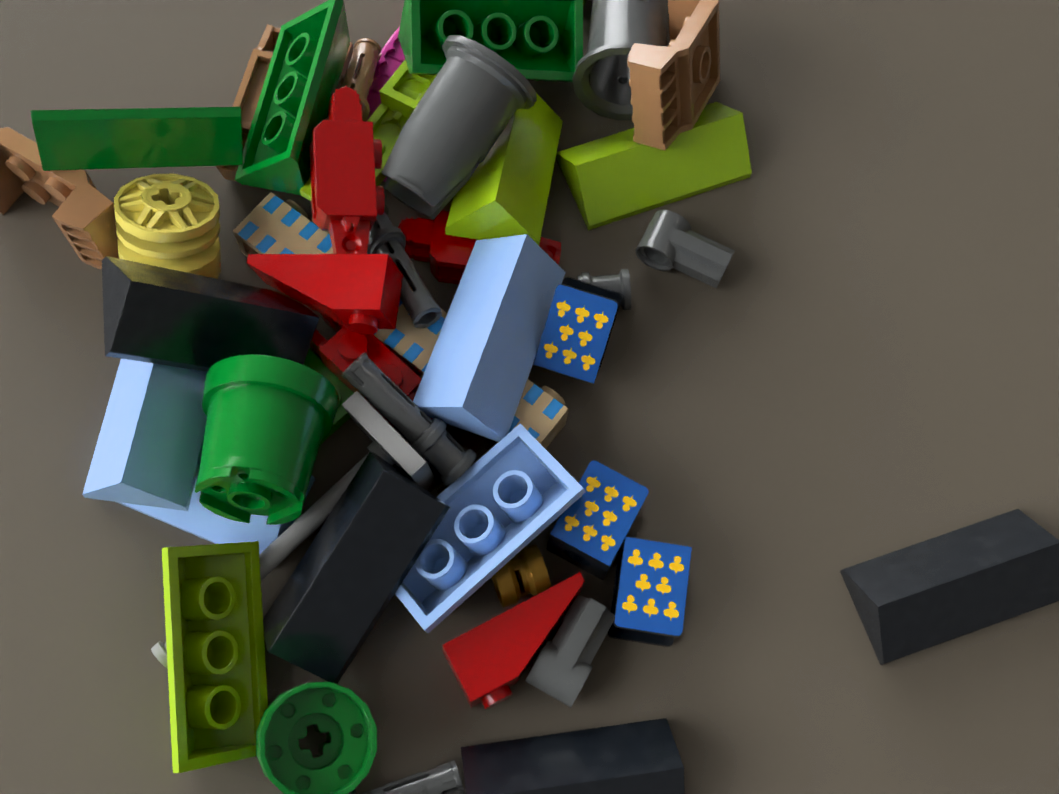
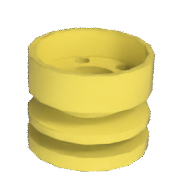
(169, 224)

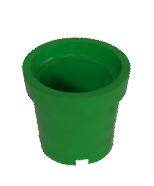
(262, 436)

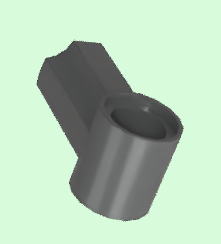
(673, 244)
(567, 659)

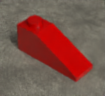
(348, 288)
(501, 649)

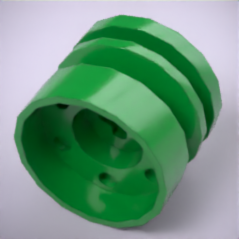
(341, 759)

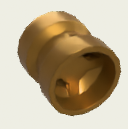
(530, 572)

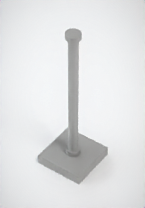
(385, 443)

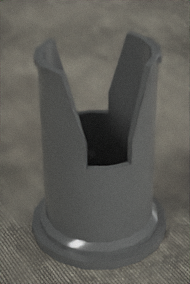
(603, 73)
(454, 125)

